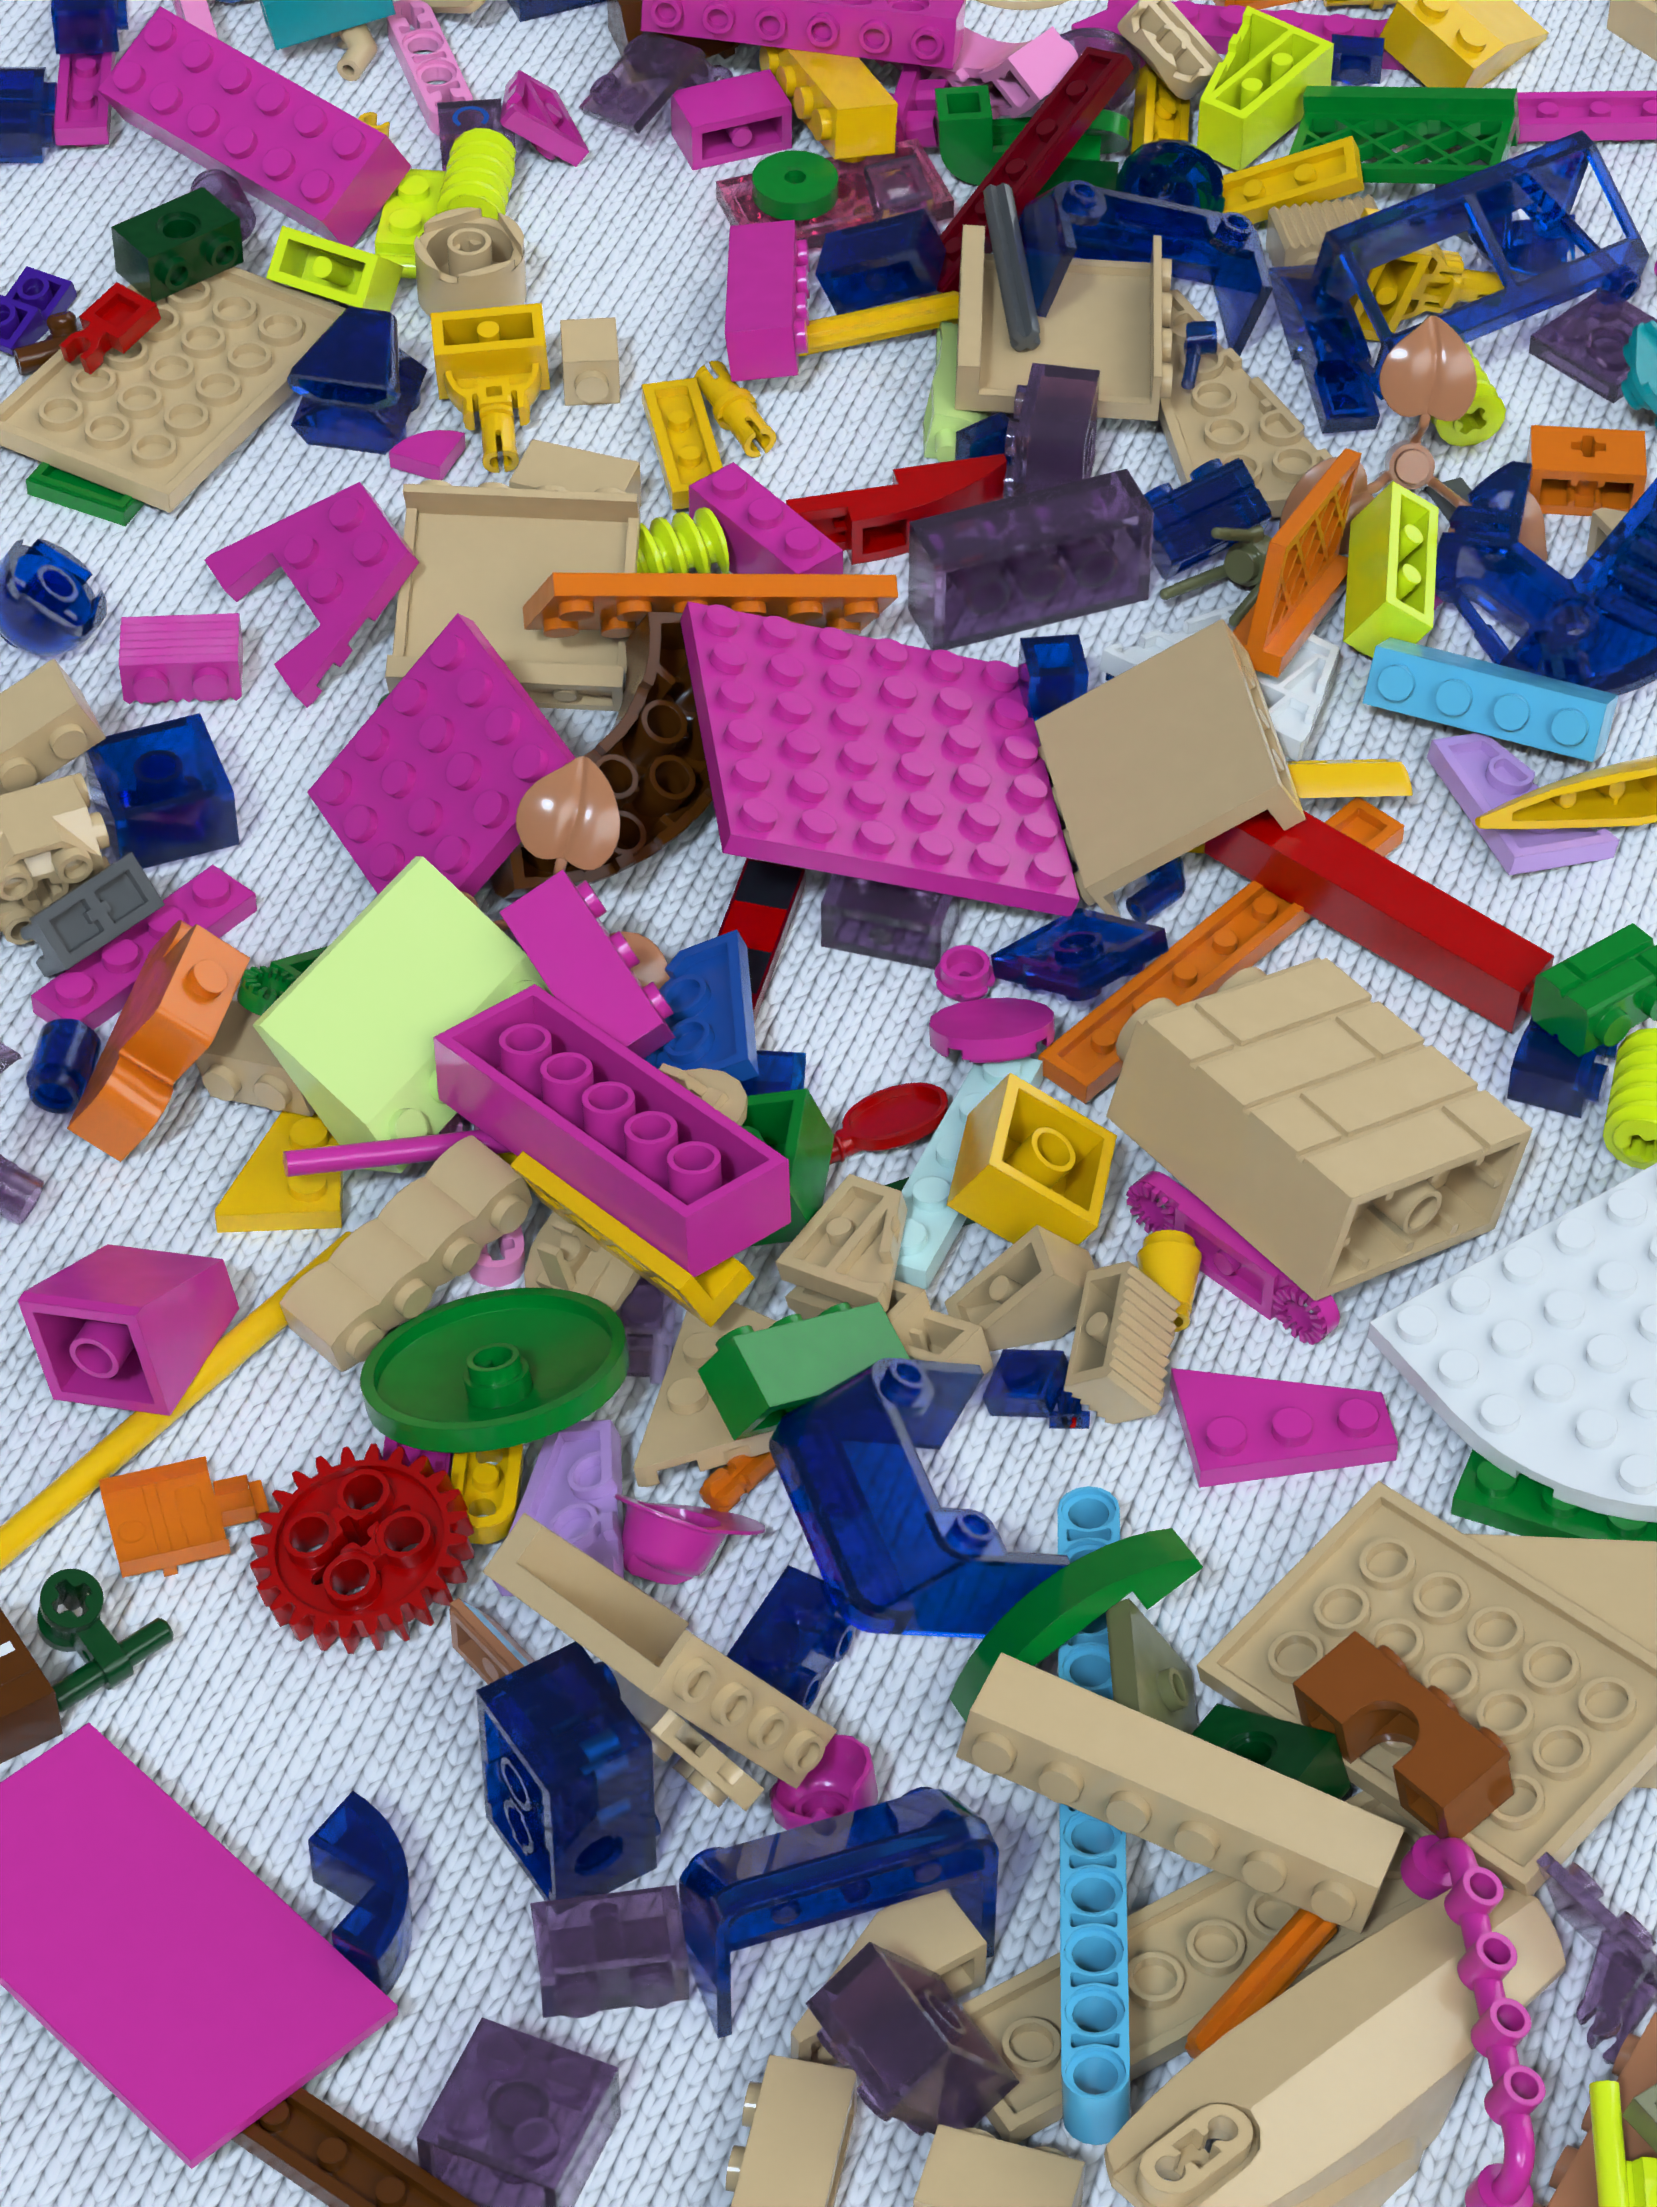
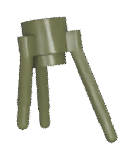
(1242, 565)

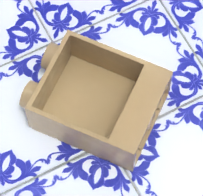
(1316, 1124)

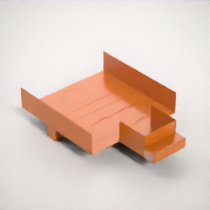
(172, 1515)

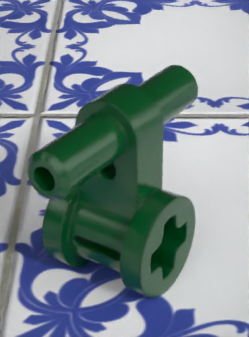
(105, 1659)

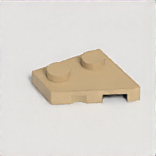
(850, 1244)

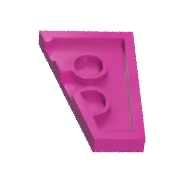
(1276, 1427)

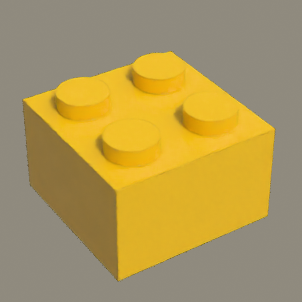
(1031, 1165)

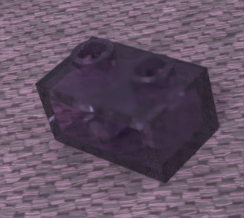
(888, 921)
(610, 1952)

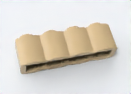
(402, 1256)

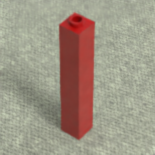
(1389, 912)

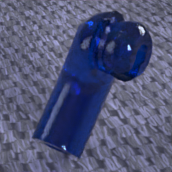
(1163, 889)

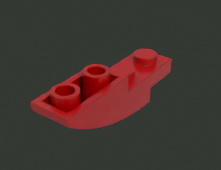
(877, 519)

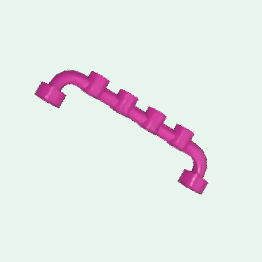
(1517, 2090)

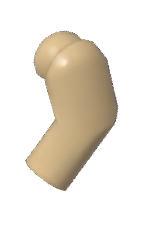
(359, 53)

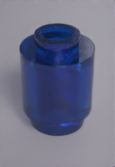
(62, 1064)

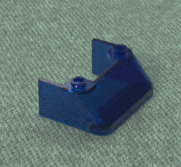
(1120, 226)
(873, 1517)
(830, 1874)

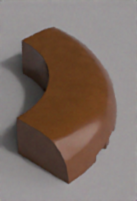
(648, 757)

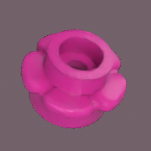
(964, 973)

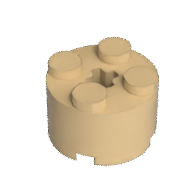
(469, 262)

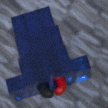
(1069, 1414)

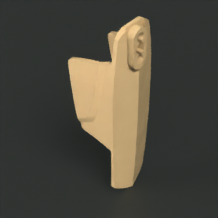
(1334, 2078)

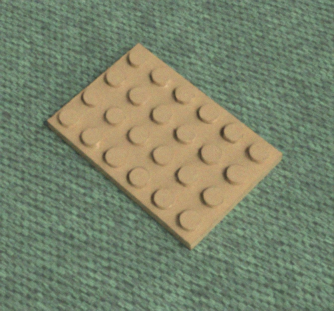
(178, 397)
(1503, 1646)

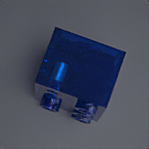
(568, 1775)

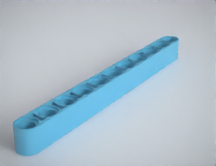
(1092, 1883)

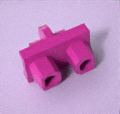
(917, 106)

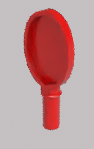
(890, 1119)

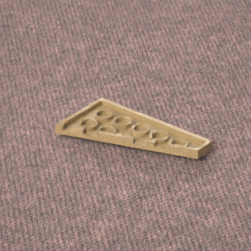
(1231, 419)

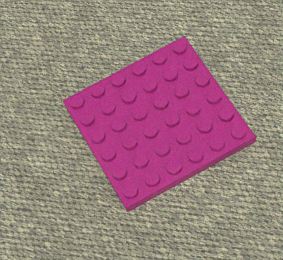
(875, 760)

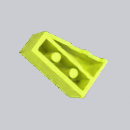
(1260, 88)

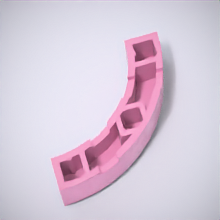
(1015, 73)

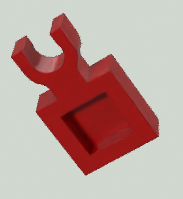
(110, 322)

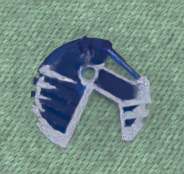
(1607, 598)

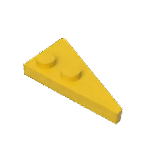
(268, 1199)

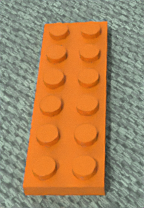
(621, 600)

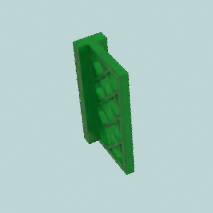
(1420, 117)

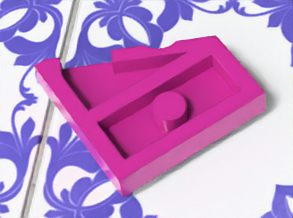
(541, 118)

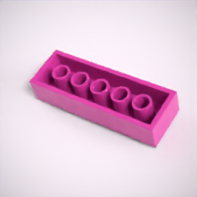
(255, 126)
(613, 1129)

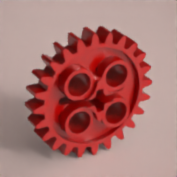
(362, 1548)

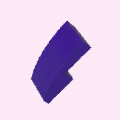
(29, 305)

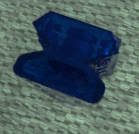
(356, 384)

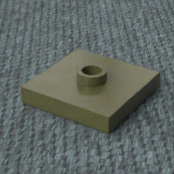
(1148, 1670)

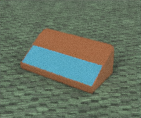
(484, 1642)

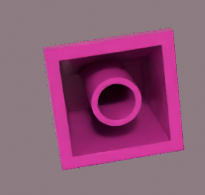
(128, 1326)

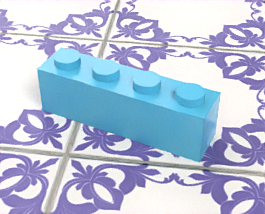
(1490, 699)

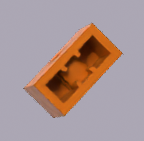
(1586, 468)

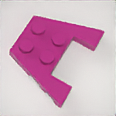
(342, 563)

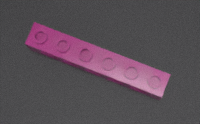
(869, 29)

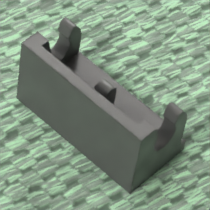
(92, 915)

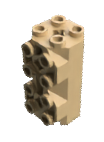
(46, 848)

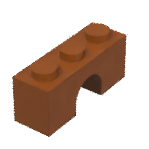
(1369, 1698)

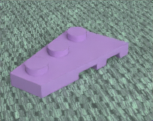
(1487, 775)
(576, 1490)

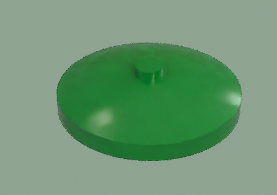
(495, 1370)

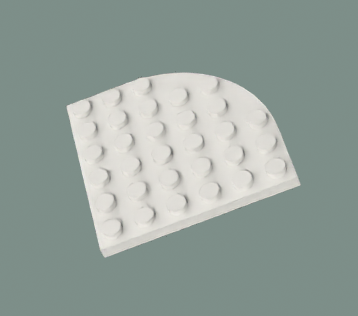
(1550, 1352)

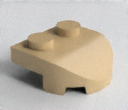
(1170, 46)

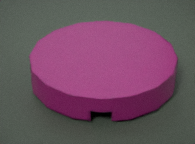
(992, 1029)

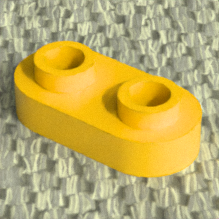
(489, 1490)

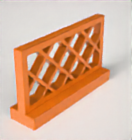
(1301, 571)

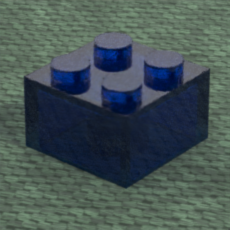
(162, 792)

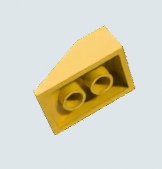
(1459, 39)

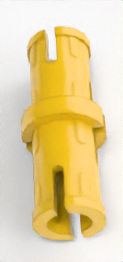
(735, 409)

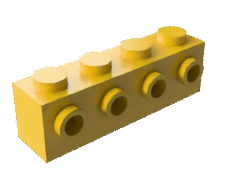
(836, 101)

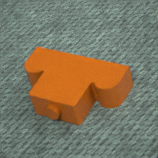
(158, 1036)

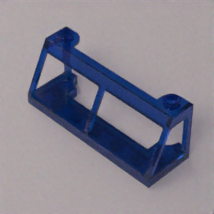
(1540, 184)

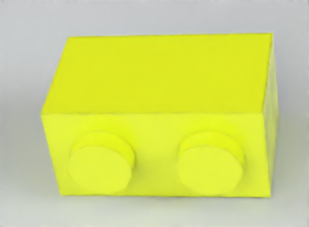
(334, 271)

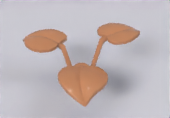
(1425, 377)
(577, 821)

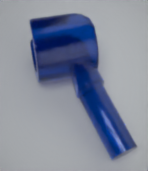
(1200, 340)

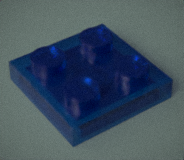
(1080, 954)

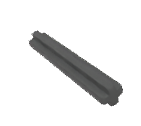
(1011, 267)

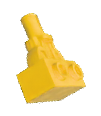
(1421, 283)
(490, 366)

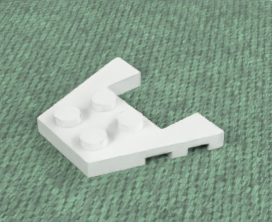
(1290, 698)

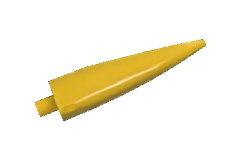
(1595, 798)

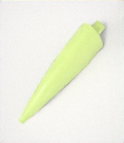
(941, 417)

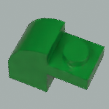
(969, 135)

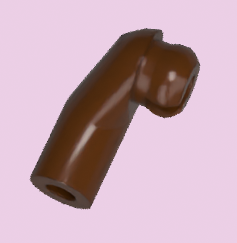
(33, 356)

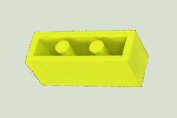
(1391, 570)

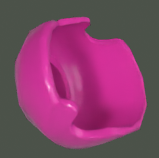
(836, 1786)

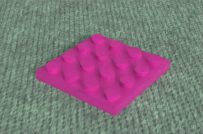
(441, 766)

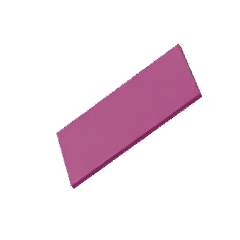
(163, 1951)

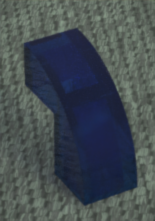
(365, 1865)

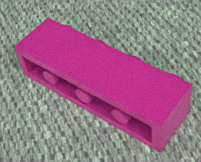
(766, 300)

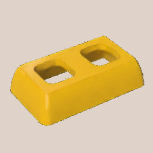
(1350, 778)

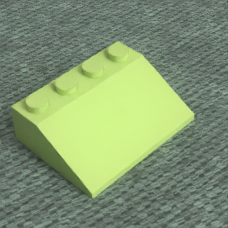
(367, 1009)

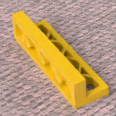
(702, 1296)

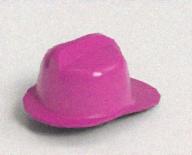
(676, 1540)

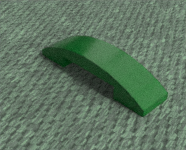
(1073, 1598)

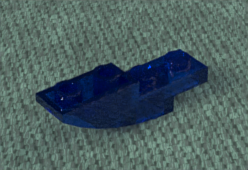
(1338, 393)

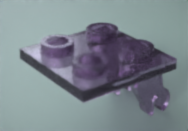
(646, 80)
(1624, 1967)

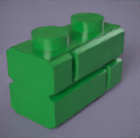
(1599, 991)

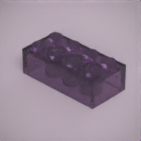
(1030, 560)

